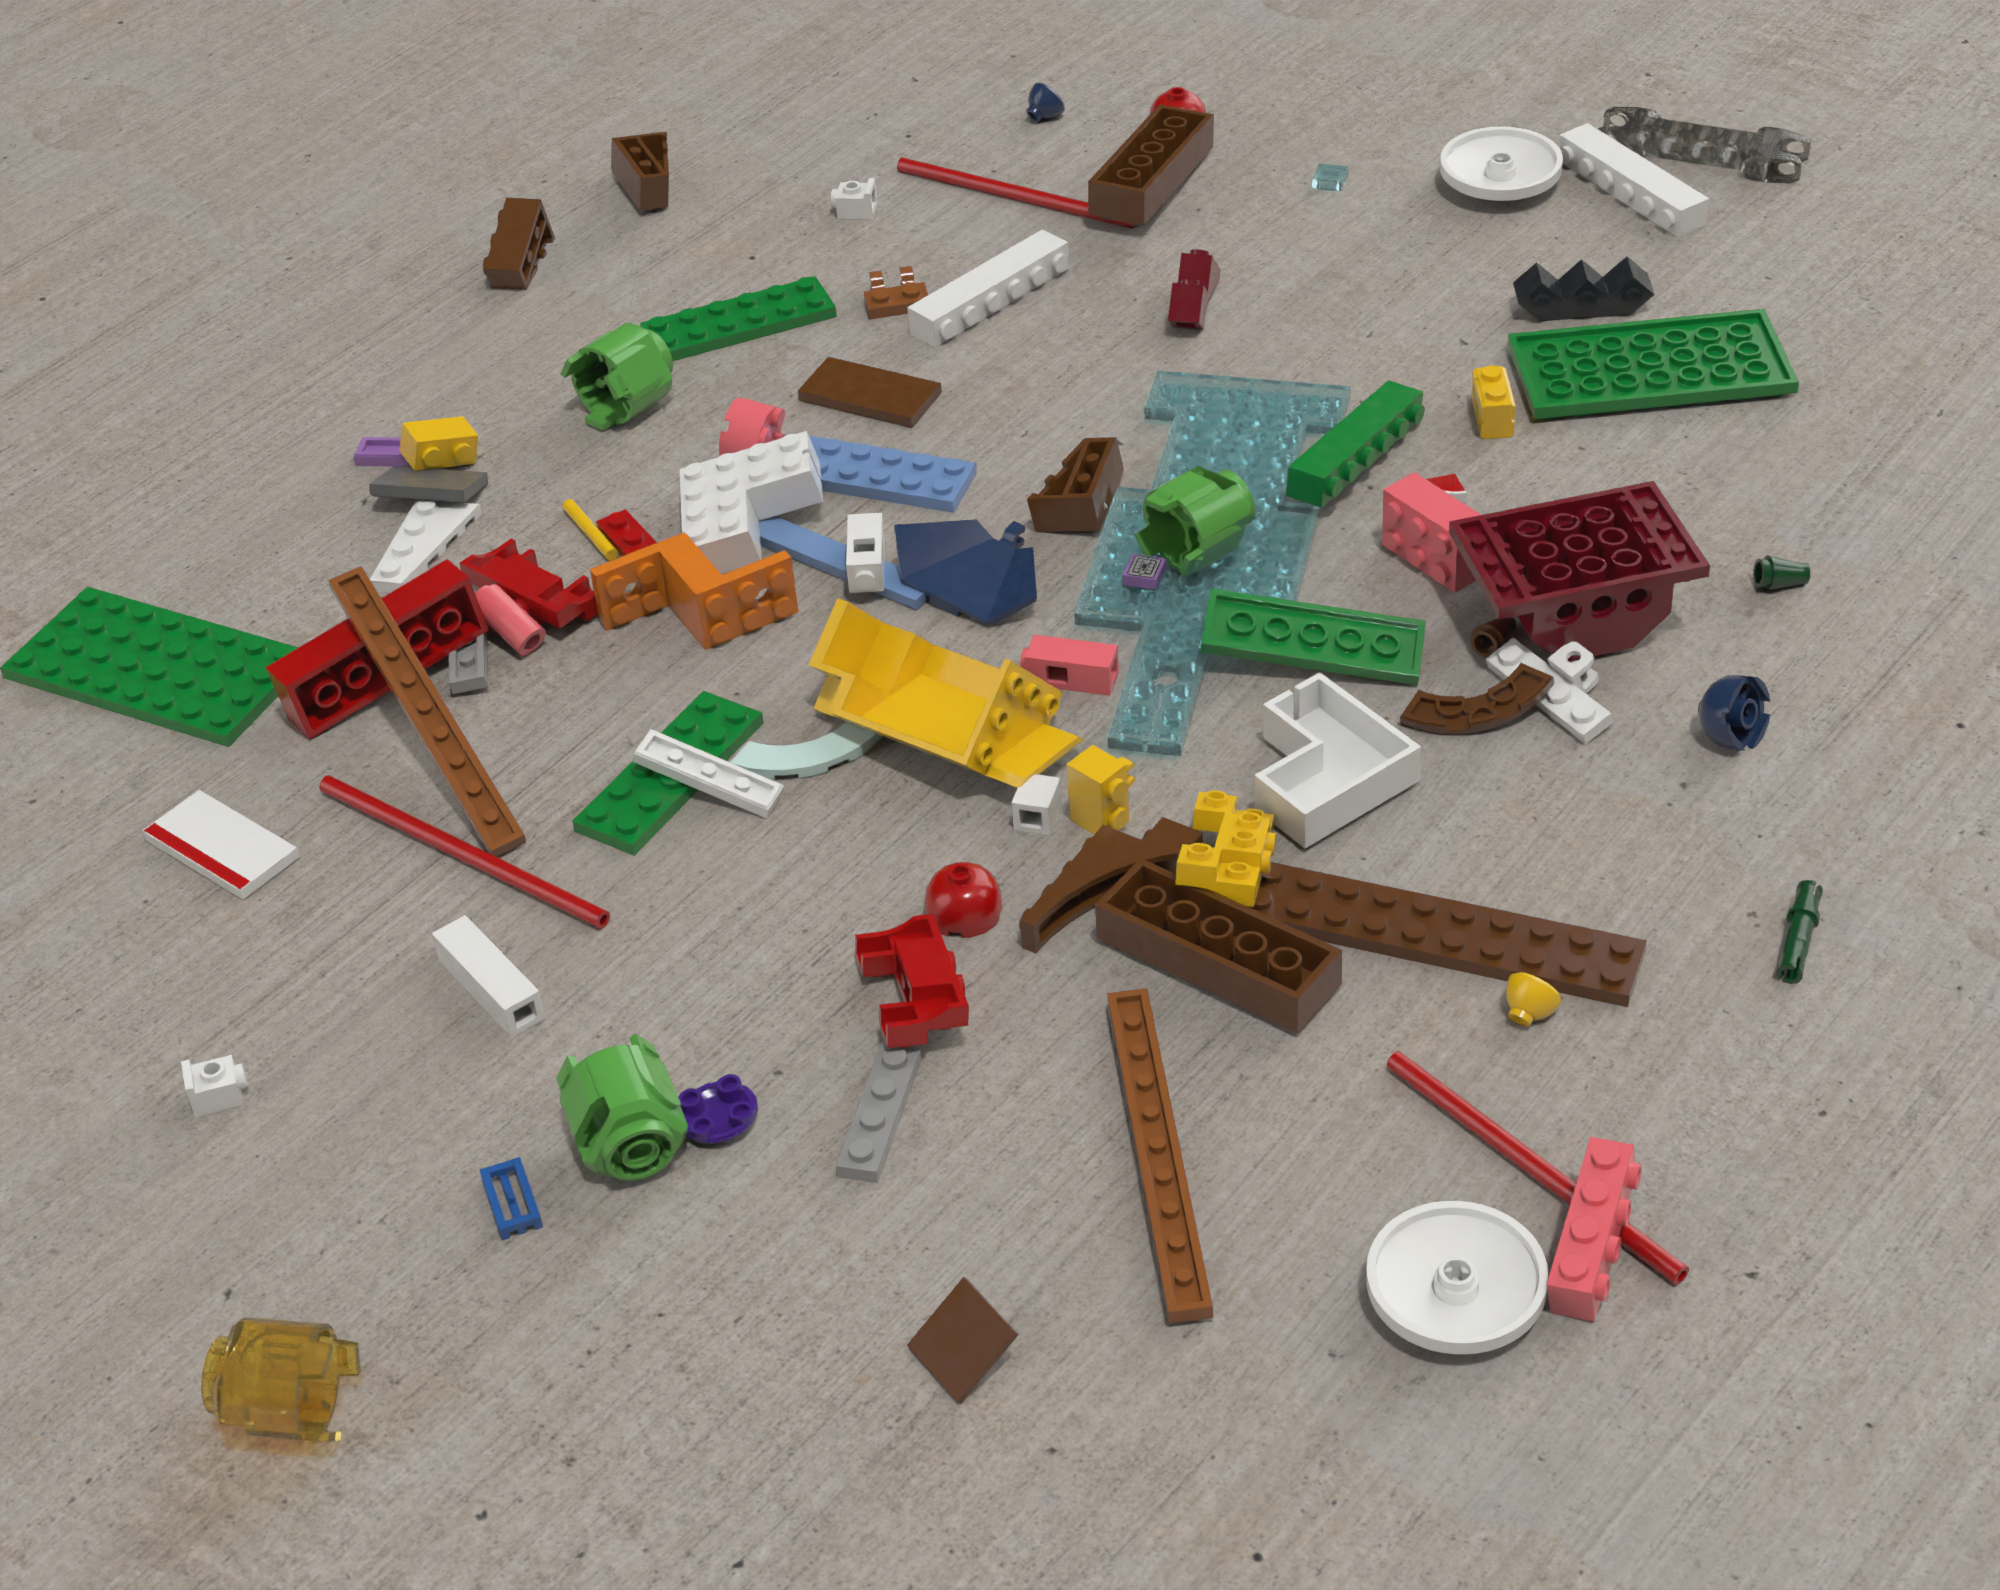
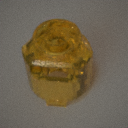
(278, 1378)

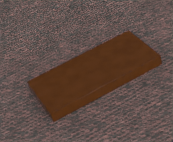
(869, 391)

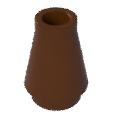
(1492, 635)

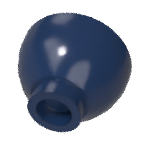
(1044, 103)

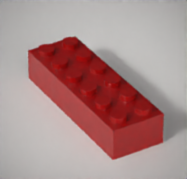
(337, 674)

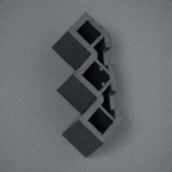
(1583, 291)

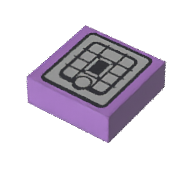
(1144, 571)

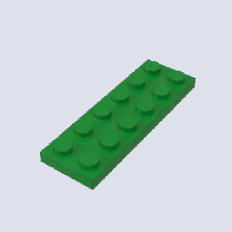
(743, 318)
(1313, 636)
(645, 800)

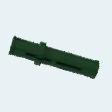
(1801, 922)

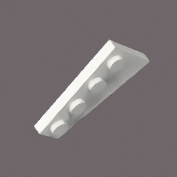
(421, 539)

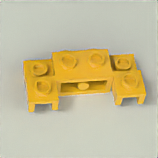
(1240, 852)

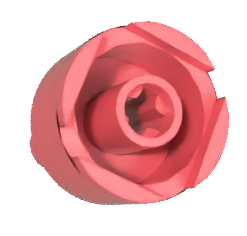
(750, 425)

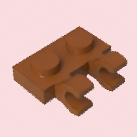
(893, 301)

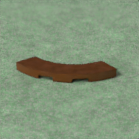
(1463, 716)

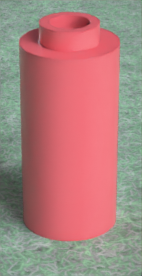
(510, 620)

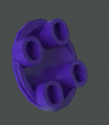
(718, 1110)

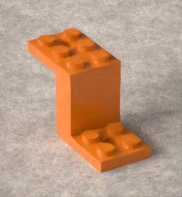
(704, 600)

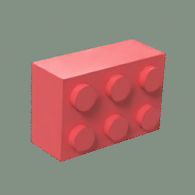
(1418, 529)

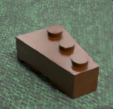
(643, 168)
(517, 244)
(1081, 490)

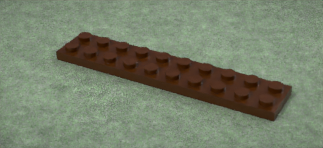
(1452, 933)

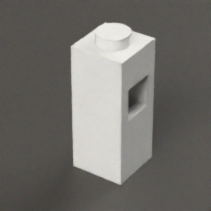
(865, 552)

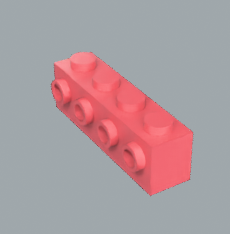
(1592, 1229)

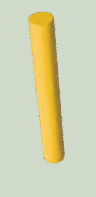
(590, 529)

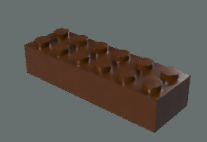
(1150, 165)
(1219, 945)

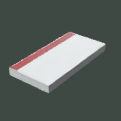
(221, 844)

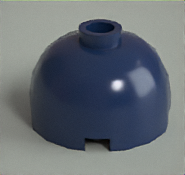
(1734, 711)

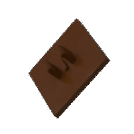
(962, 1340)

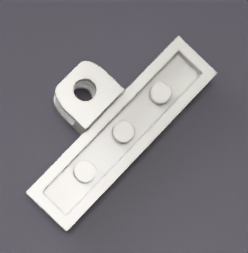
(1567, 698)

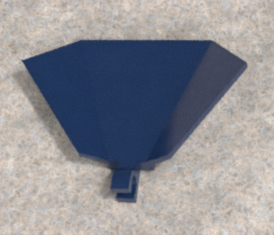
(968, 568)

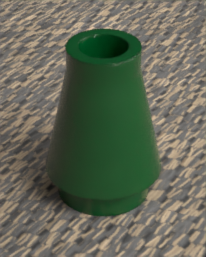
(1779, 573)

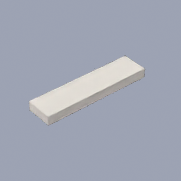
(708, 773)

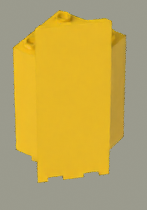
(938, 698)

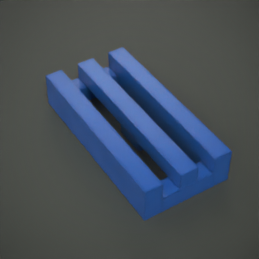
(519, 1221)

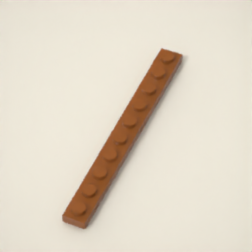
(427, 712)
(1159, 1158)

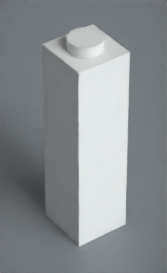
(488, 976)

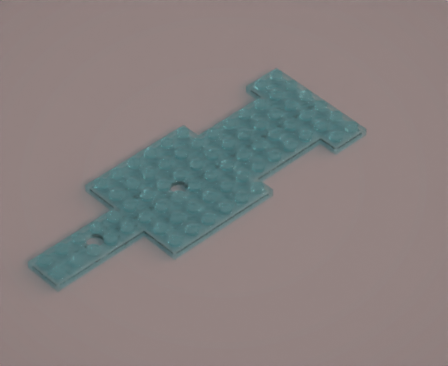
(1220, 426)

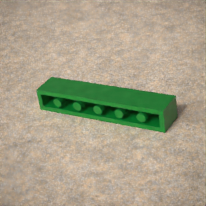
(1354, 444)

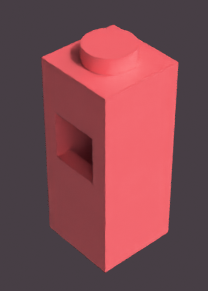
(1072, 664)

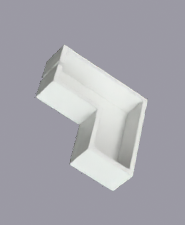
(735, 491)
(1336, 761)

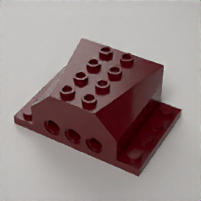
(1583, 565)

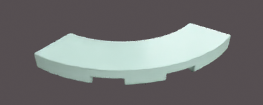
(807, 758)

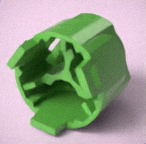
(620, 374)
(1196, 518)
(622, 1110)

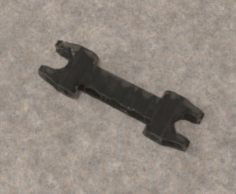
(1754, 155)

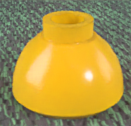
(1530, 998)

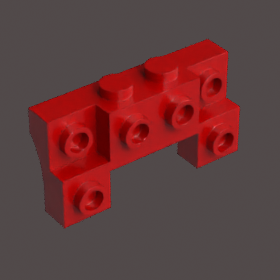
(530, 586)
(925, 977)

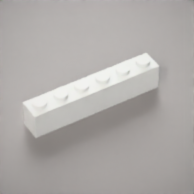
(1634, 180)
(988, 288)

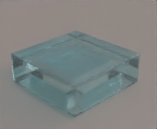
(1330, 177)

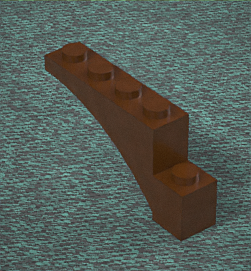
(1094, 873)

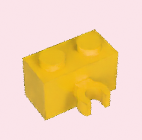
(1099, 789)

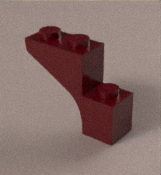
(1195, 284)

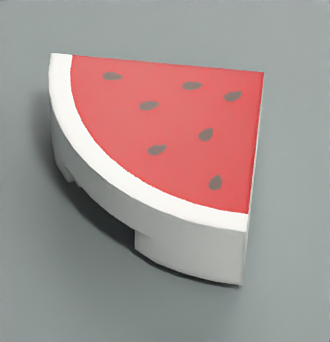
(1451, 485)

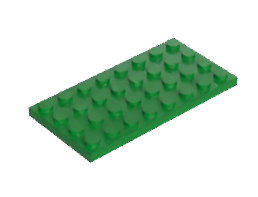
(1651, 364)
(151, 665)

